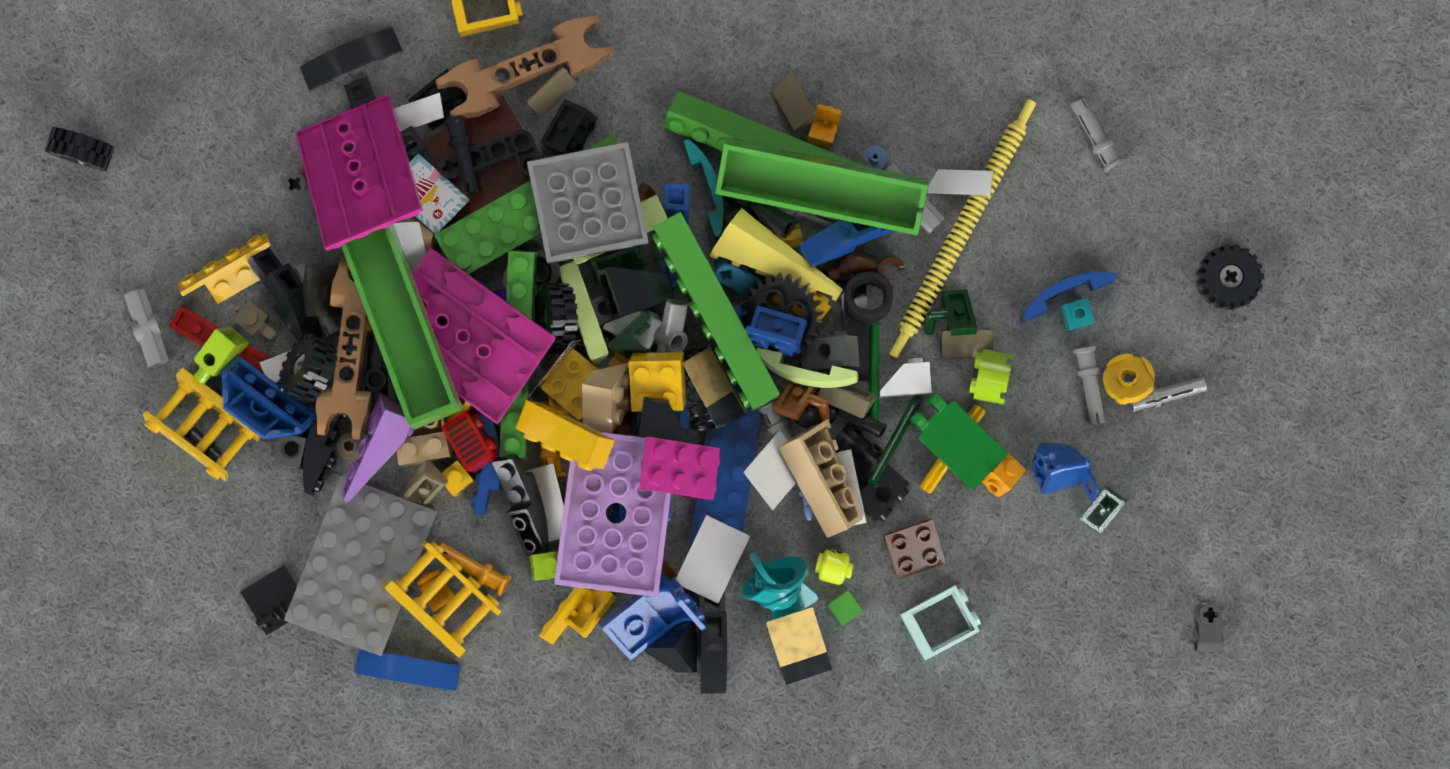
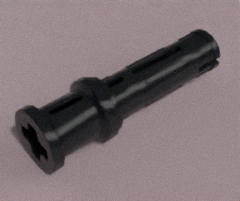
(460, 143)

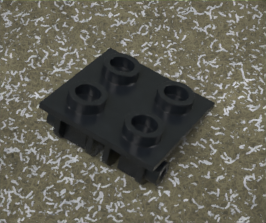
(271, 599)

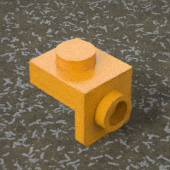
(824, 129)
(1004, 476)
(442, 597)

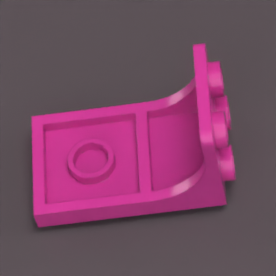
(679, 468)

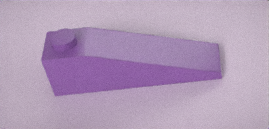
(385, 435)

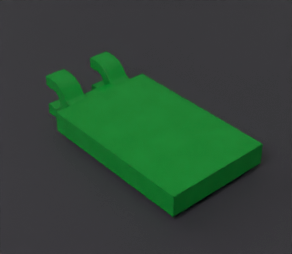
(958, 442)

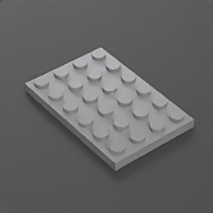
(351, 558)

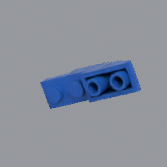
(838, 241)
(487, 475)

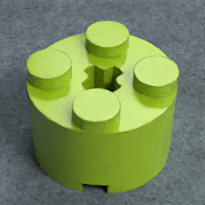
(992, 376)

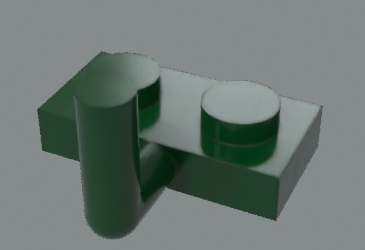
(957, 312)

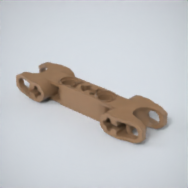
(567, 49)
(345, 395)

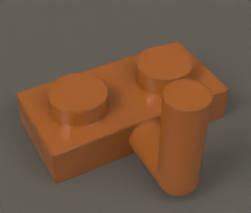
(796, 398)

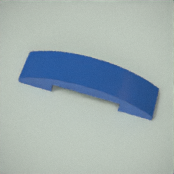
(675, 201)
(1094, 280)
(408, 670)

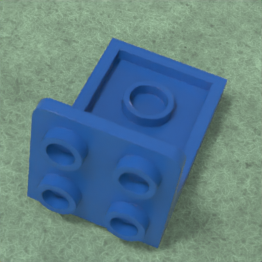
(648, 618)

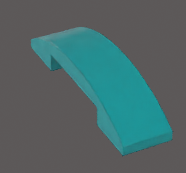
(696, 159)

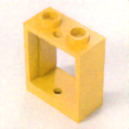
(485, 25)

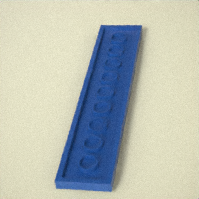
(737, 451)

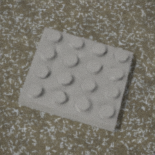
(587, 202)

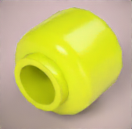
(833, 566)

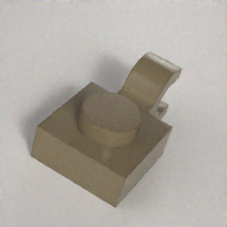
(254, 321)

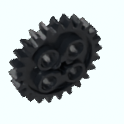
(790, 293)

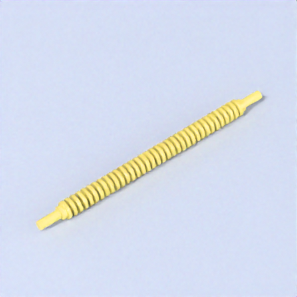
(996, 165)

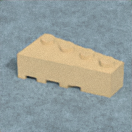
(822, 478)

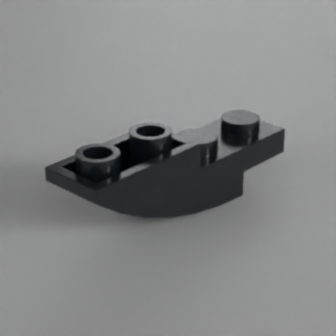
(287, 291)
(319, 456)
(526, 504)
(713, 646)

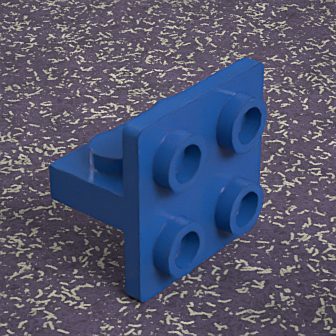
(776, 330)

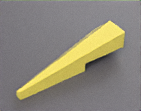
(755, 246)

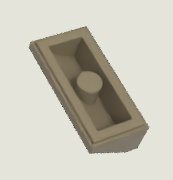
(551, 92)
(794, 103)
(966, 344)
(849, 398)
(424, 484)

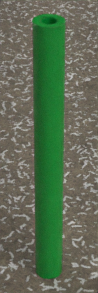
(874, 343)

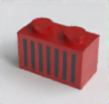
(471, 441)

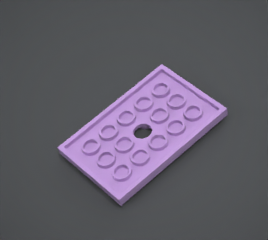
(609, 554)

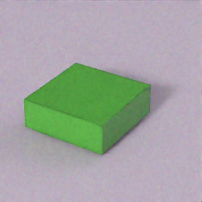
(845, 608)

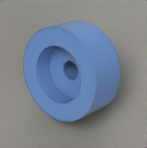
(879, 153)

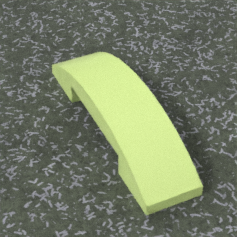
(837, 378)

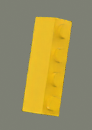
(565, 435)

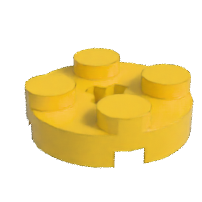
(1132, 391)

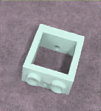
(970, 617)

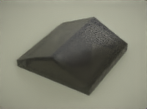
(317, 291)

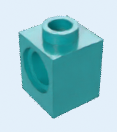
(1077, 315)

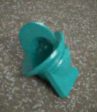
(779, 585)

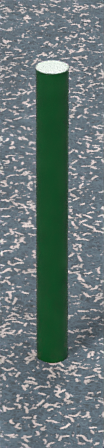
(894, 440)

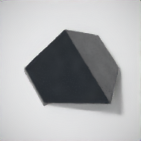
(659, 421)
(677, 648)

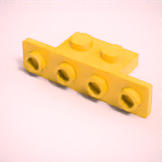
(228, 274)
(580, 611)

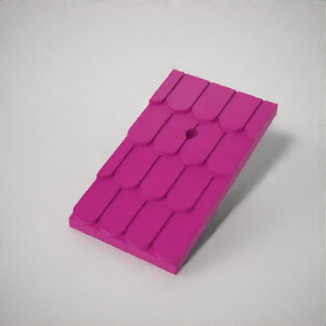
(362, 186)
(485, 341)

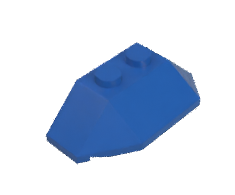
(261, 403)

